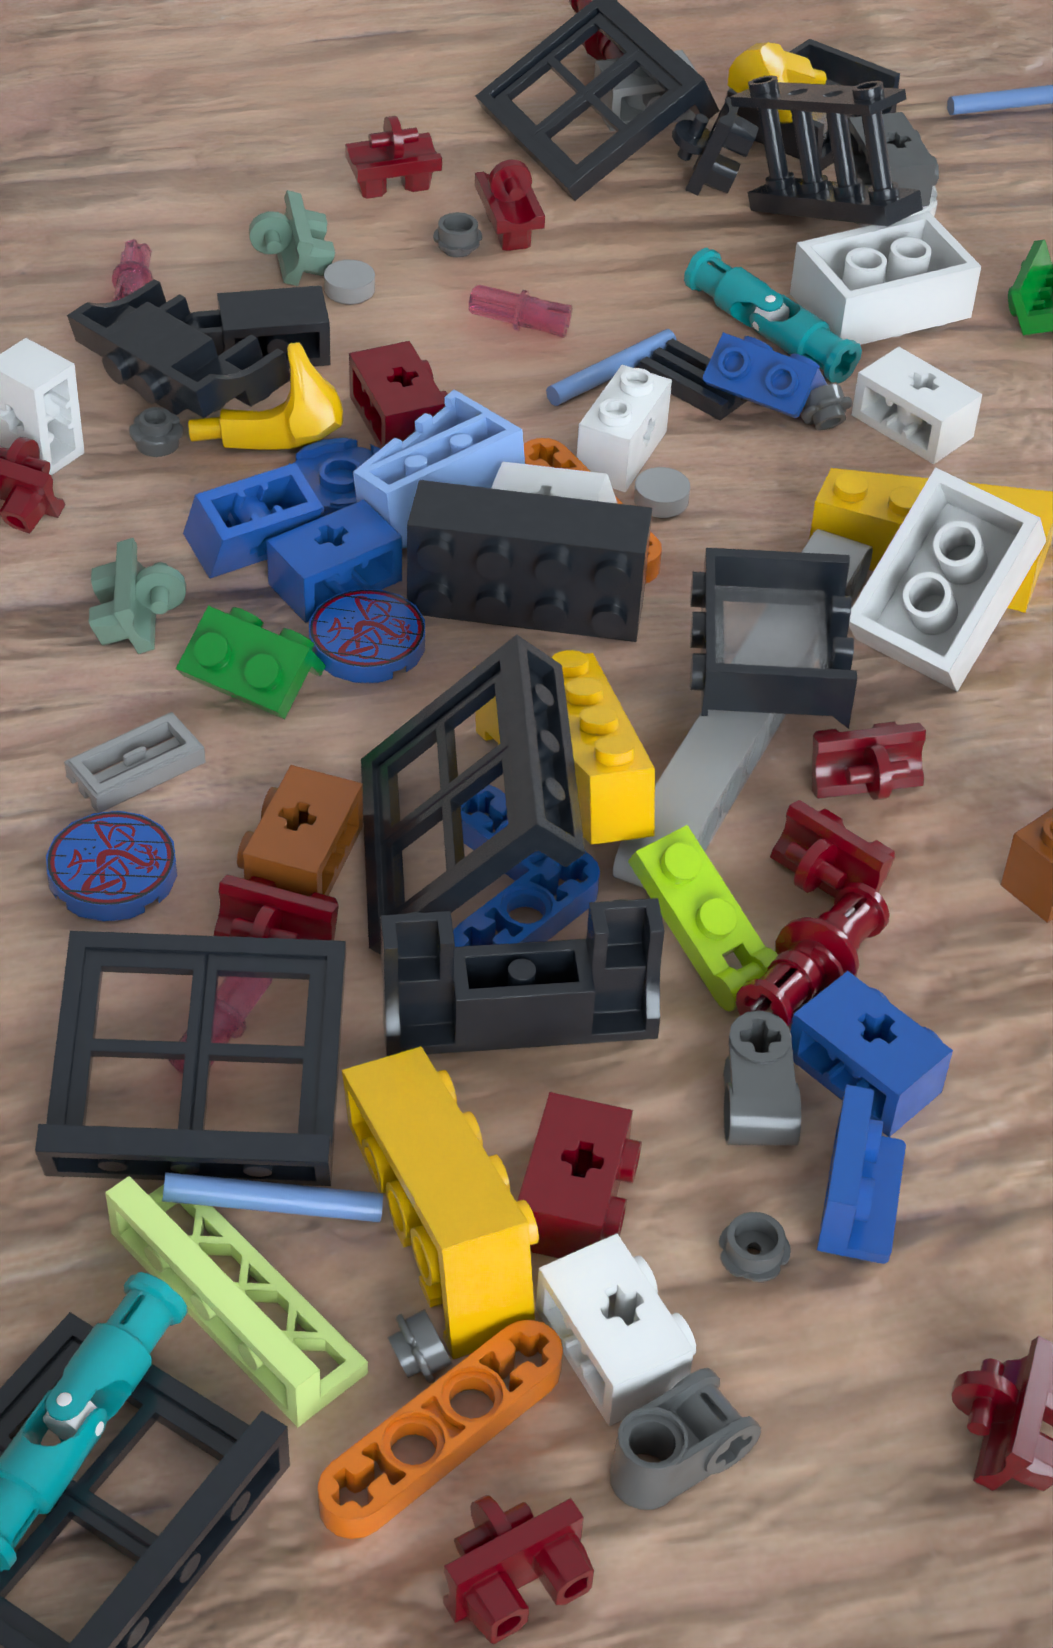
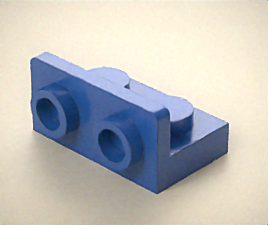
(861, 1184)

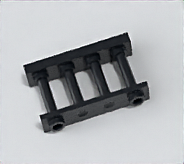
(813, 194)

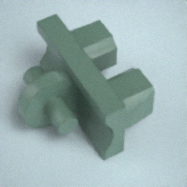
(295, 239)
(132, 598)

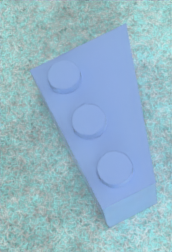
(454, 447)

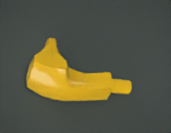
(769, 60)
(304, 418)

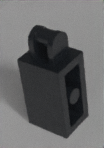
(272, 317)

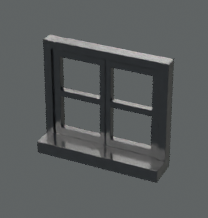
(641, 49)
(537, 775)
(301, 1158)
(166, 1564)

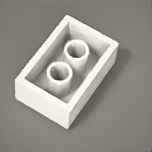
(886, 279)
(946, 578)

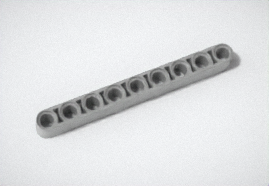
(724, 746)

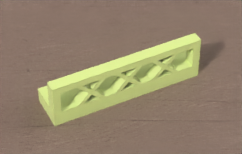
(228, 1308)

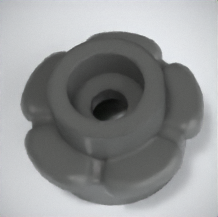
(457, 234)
(826, 407)
(156, 432)
(756, 1232)
(419, 1346)

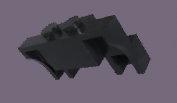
(171, 361)
(522, 991)

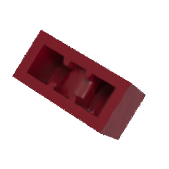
(392, 390)
(577, 1172)

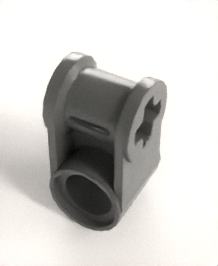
(760, 1083)
(691, 1434)

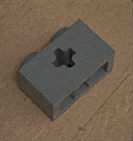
(908, 157)

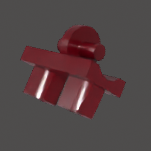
(392, 155)
(510, 203)
(26, 486)
(867, 760)
(828, 854)
(265, 911)
(1007, 1409)
(509, 1553)

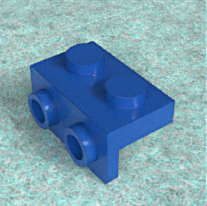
(762, 375)

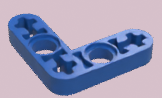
(534, 884)

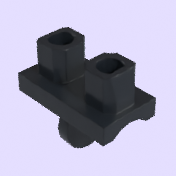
(727, 132)

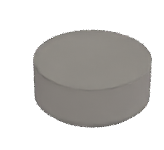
(349, 281)
(662, 490)

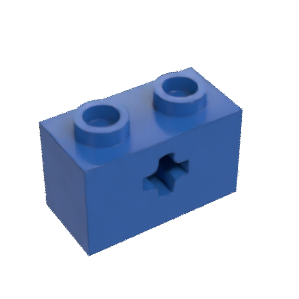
(234, 520)
(334, 556)
(866, 1042)

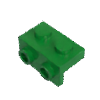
(1033, 291)
(249, 661)

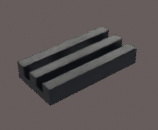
(686, 371)

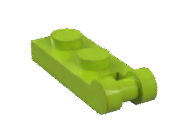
(702, 913)

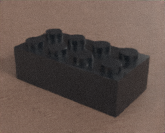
(527, 560)

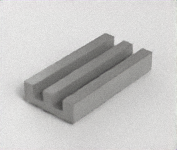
(141, 767)

